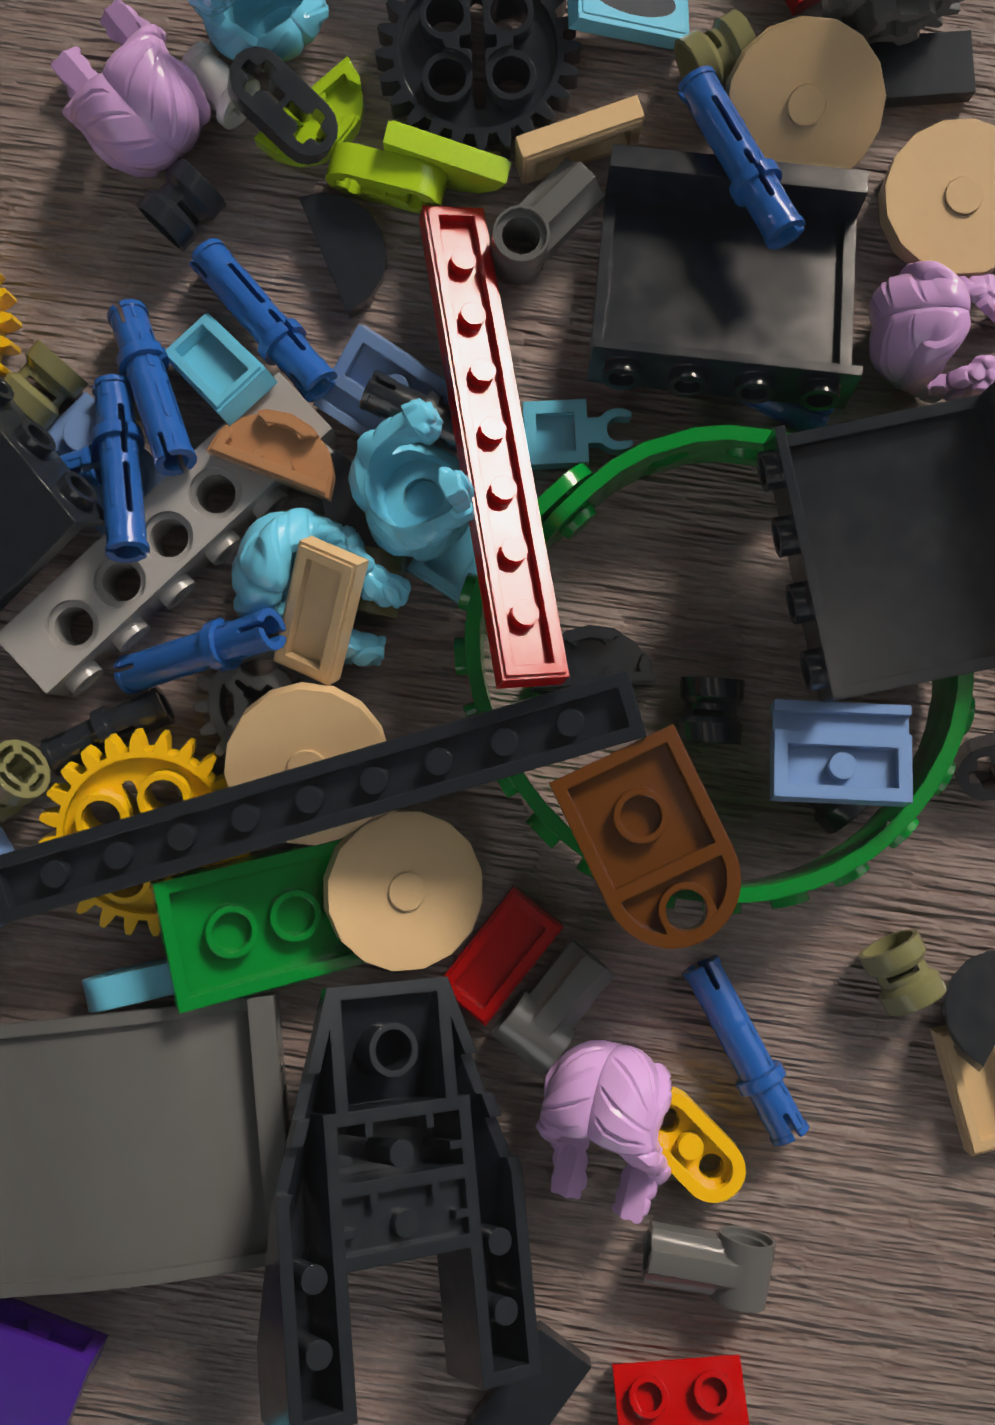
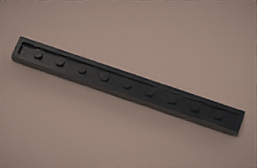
(320, 795)

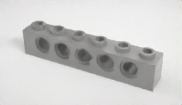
(42, 631)

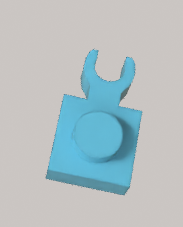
(561, 433)

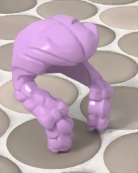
(142, 105)
(922, 323)
(619, 1103)

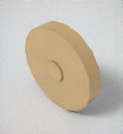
(809, 92)
(942, 197)
(295, 729)
(403, 890)

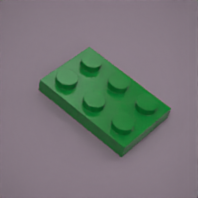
(248, 926)

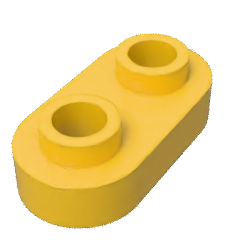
(690, 1139)

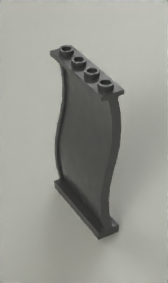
(139, 1145)

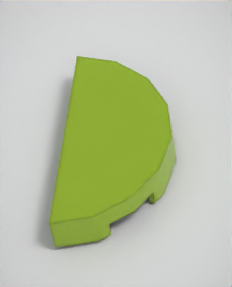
(344, 95)
(465, 166)

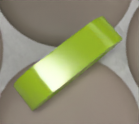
(385, 177)

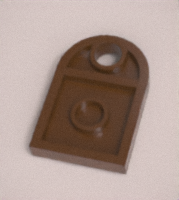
(650, 835)

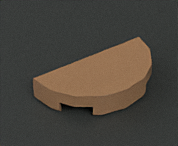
(279, 449)

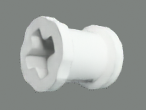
(213, 77)

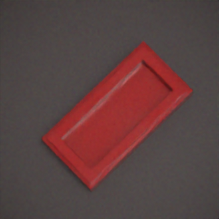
(501, 954)

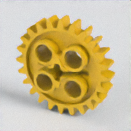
(104, 781)

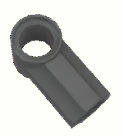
(545, 220)
(543, 1020)
(726, 1265)

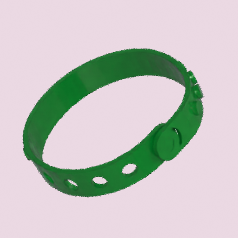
(564, 513)

